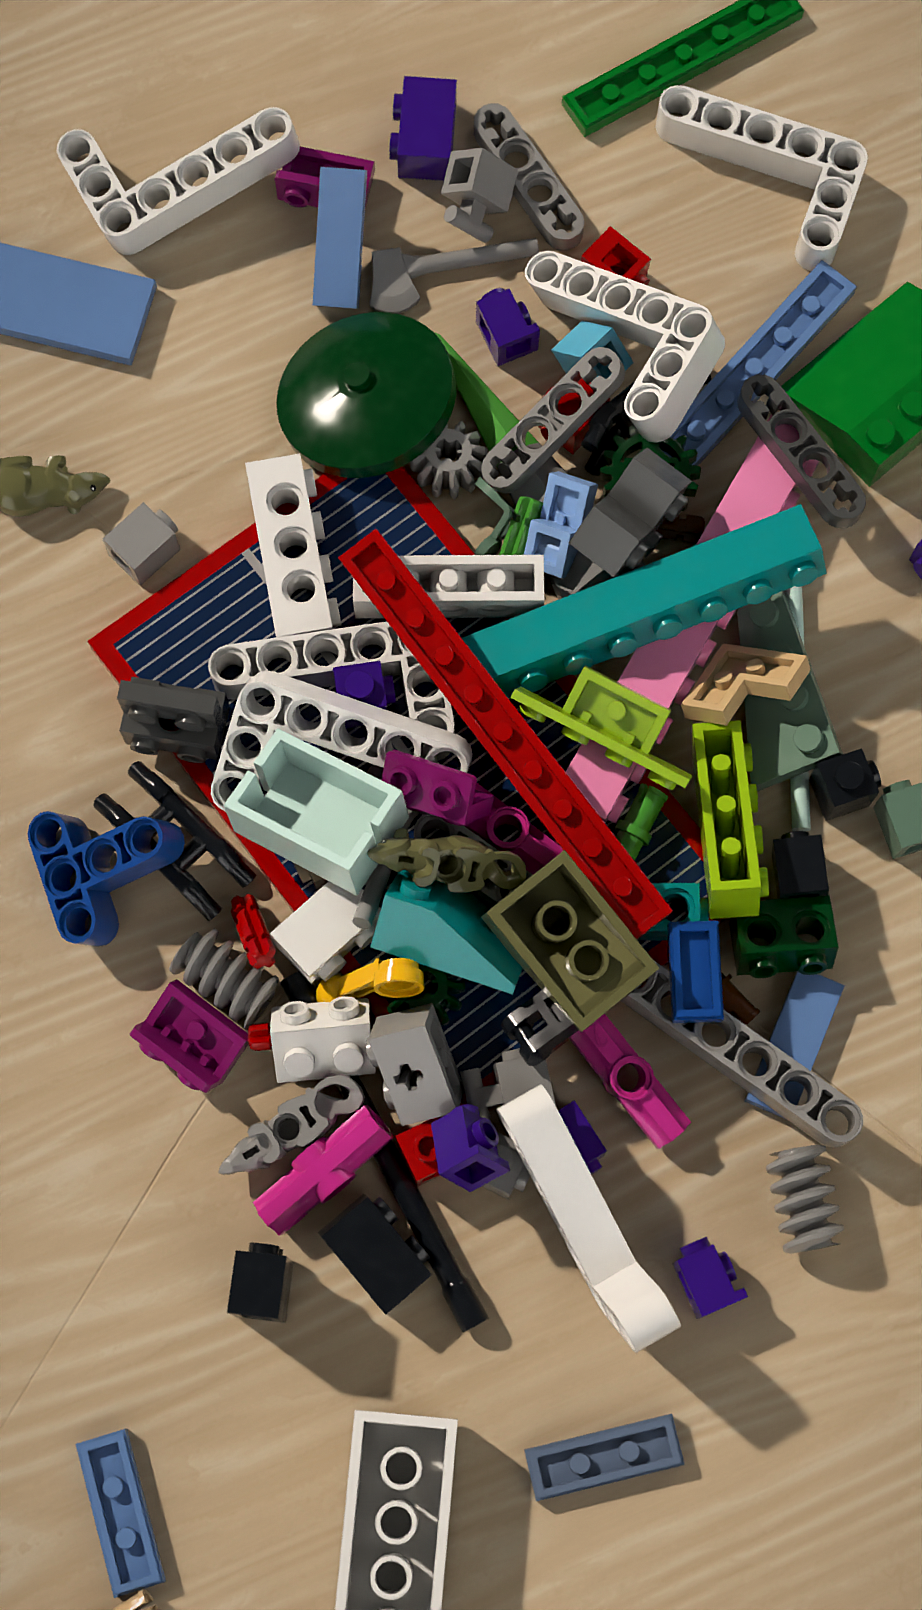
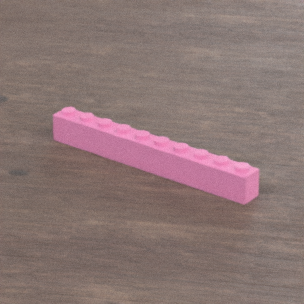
(663, 666)

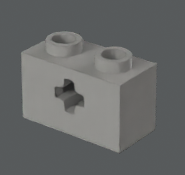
(415, 1064)

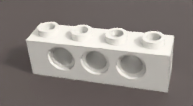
(271, 485)
(471, 585)

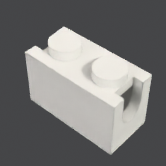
(322, 933)

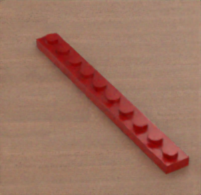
(505, 733)

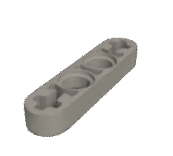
(532, 174)
(559, 426)

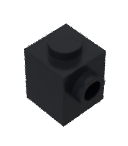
(845, 784)
(799, 865)

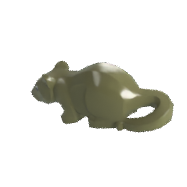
(33, 488)
(450, 859)

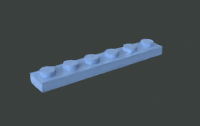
(765, 353)

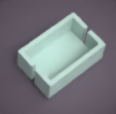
(316, 810)

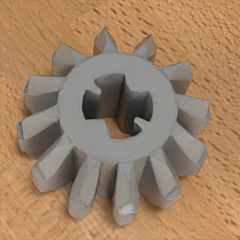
(446, 473)

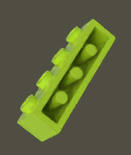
(726, 820)

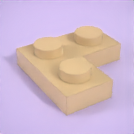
(740, 672)

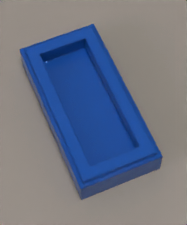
(695, 972)

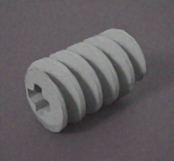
(224, 977)
(804, 1199)

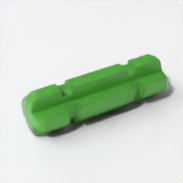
(517, 533)

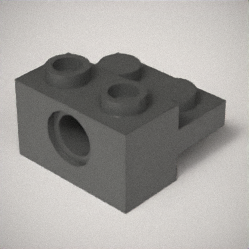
(197, 712)

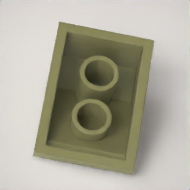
(570, 941)

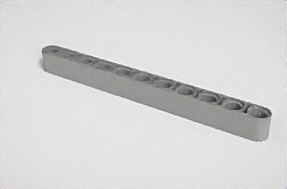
(726, 1058)

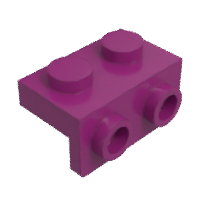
(300, 178)
(436, 788)
(191, 1038)

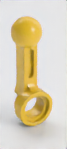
(387, 978)

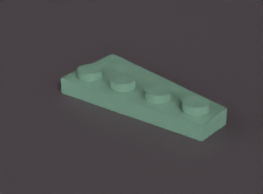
(783, 734)

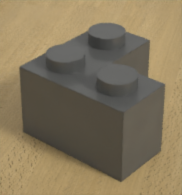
(626, 521)

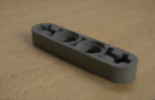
(807, 447)

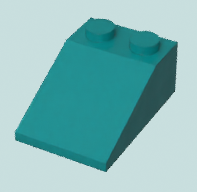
(443, 933)

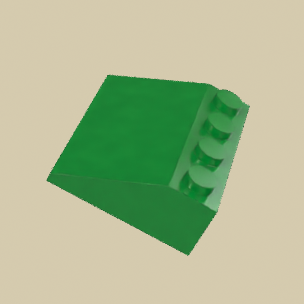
(868, 387)

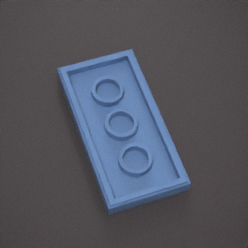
(72, 304)

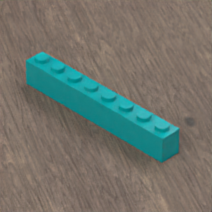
(651, 602)

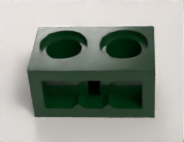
(780, 924)

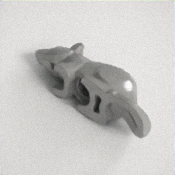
(297, 1124)

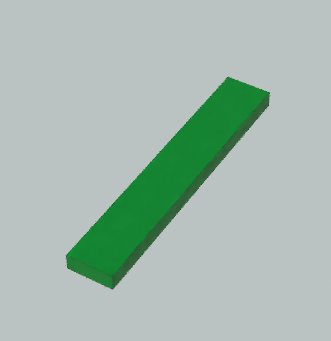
(677, 61)

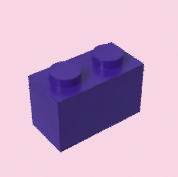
(426, 127)

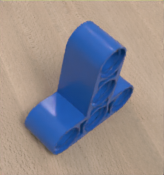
(93, 870)

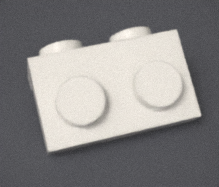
(321, 1039)

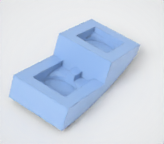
(562, 513)

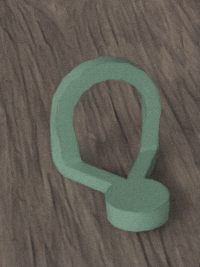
(493, 543)

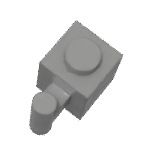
(480, 186)
(512, 1079)

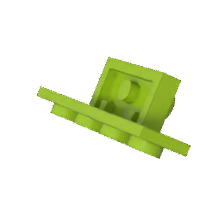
(612, 717)

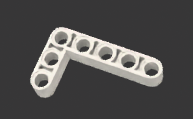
(773, 158)
(176, 180)
(645, 317)
(347, 645)
(328, 733)
(564, 1182)

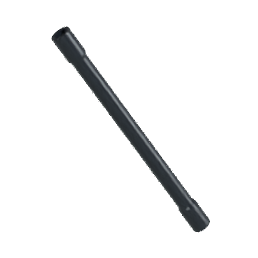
(455, 1286)

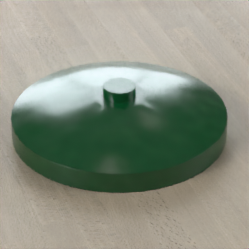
(366, 395)

